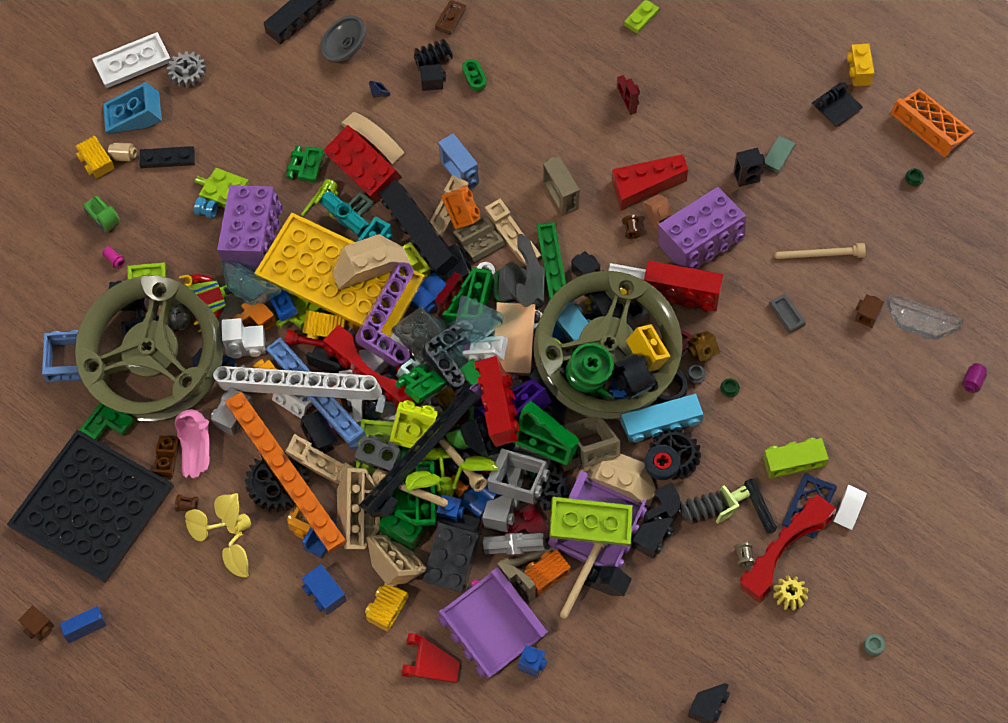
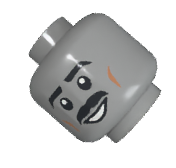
(179, 318)

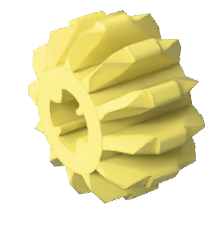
(785, 597)

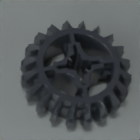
(687, 448)

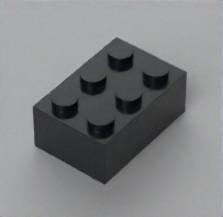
(451, 557)

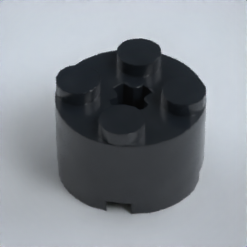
(632, 376)

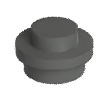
(695, 374)

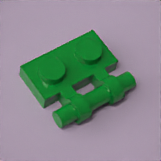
(310, 165)
(424, 386)

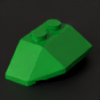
(413, 508)

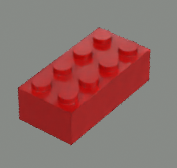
(361, 162)
(685, 285)

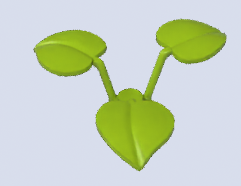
(444, 485)

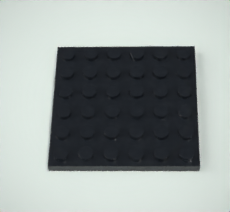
(90, 505)

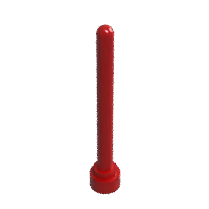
(294, 338)

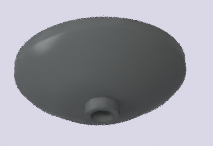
(343, 38)

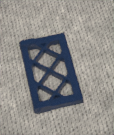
(818, 484)

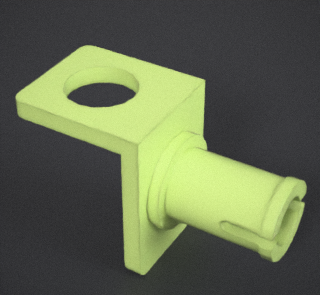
(731, 501)

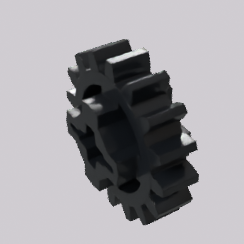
(559, 485)

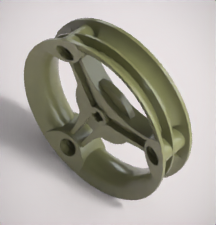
(604, 330)
(137, 342)

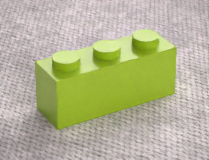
(795, 457)

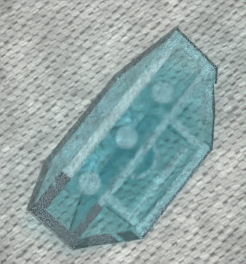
(247, 285)

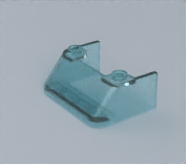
(474, 319)

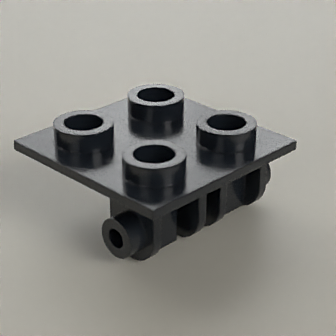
(837, 104)

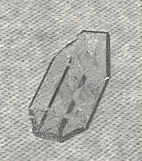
(922, 318)

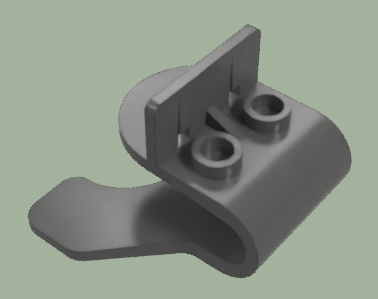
(523, 285)

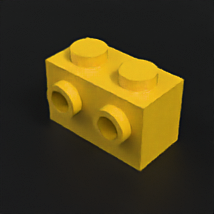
(861, 65)
(647, 343)

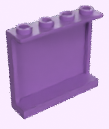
(592, 491)
(491, 623)

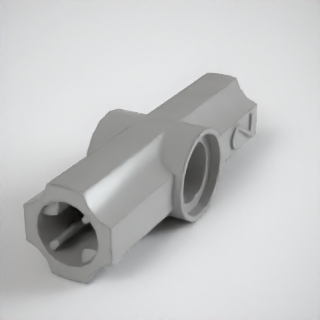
(514, 543)

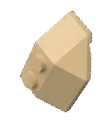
(367, 260)
(623, 476)
(351, 518)
(393, 560)

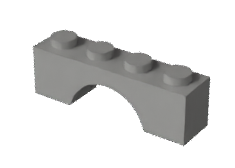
(499, 512)

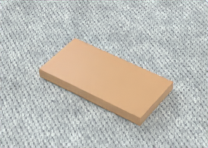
(519, 329)

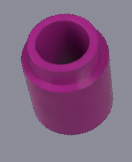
(974, 378)

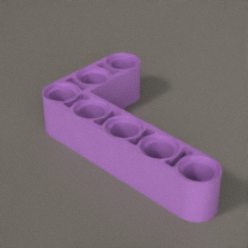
(382, 314)

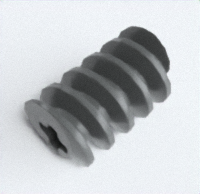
(702, 506)

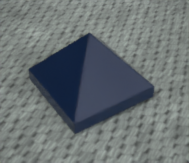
(378, 89)

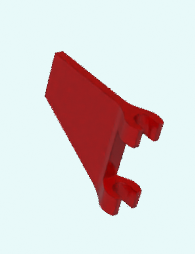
(431, 661)

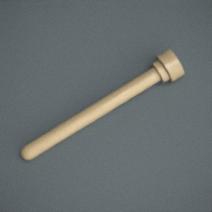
(856, 250)
(379, 474)
(476, 480)
(581, 579)

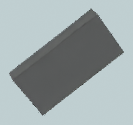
(787, 313)

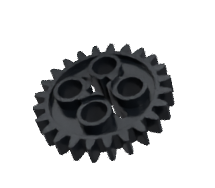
(261, 489)

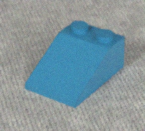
(133, 110)

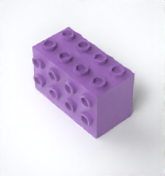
(249, 224)
(702, 230)

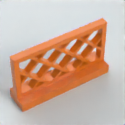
(926, 128)

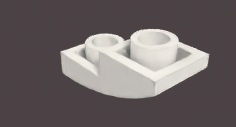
(849, 507)

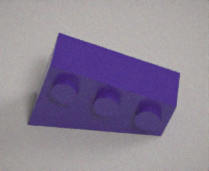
(524, 393)

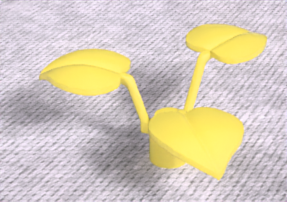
(227, 509)

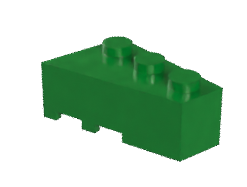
(477, 287)
(545, 435)

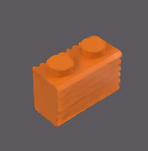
(548, 570)

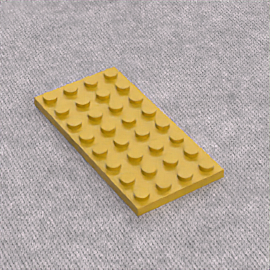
(303, 265)

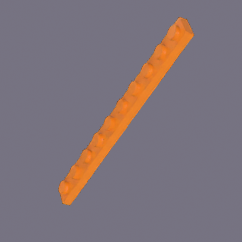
(285, 472)

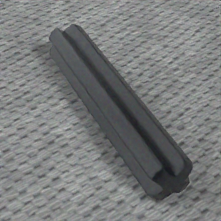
(760, 506)

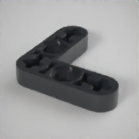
(441, 355)

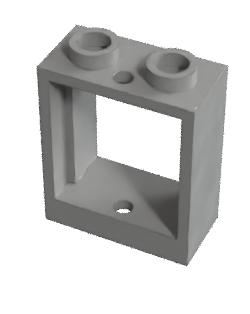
(523, 462)

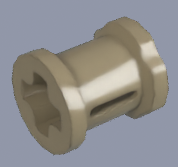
(744, 554)

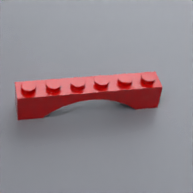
(342, 346)
(814, 517)

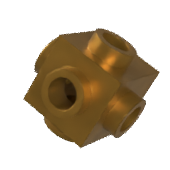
(703, 346)

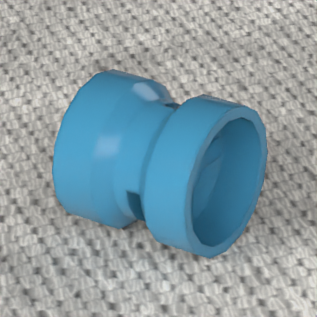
(205, 207)

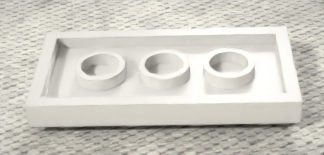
(131, 60)

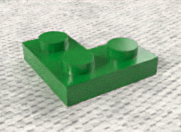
(106, 417)

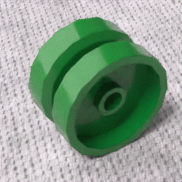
(589, 367)

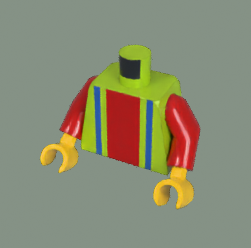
(208, 291)

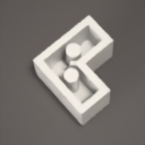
(242, 340)

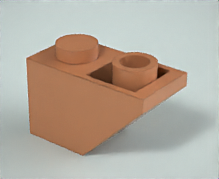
(657, 209)

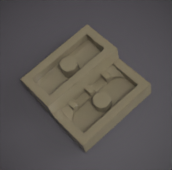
(479, 238)
(519, 580)

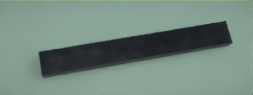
(418, 451)

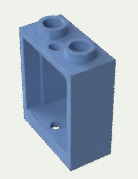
(458, 160)
(59, 373)

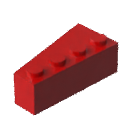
(647, 179)
(498, 401)

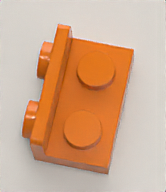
(461, 207)

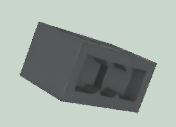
(376, 458)

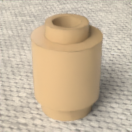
(122, 152)

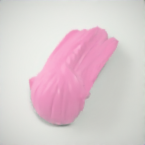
(194, 441)

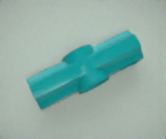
(338, 207)

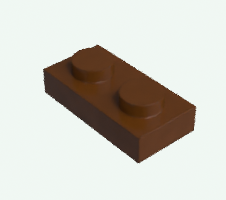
(450, 17)

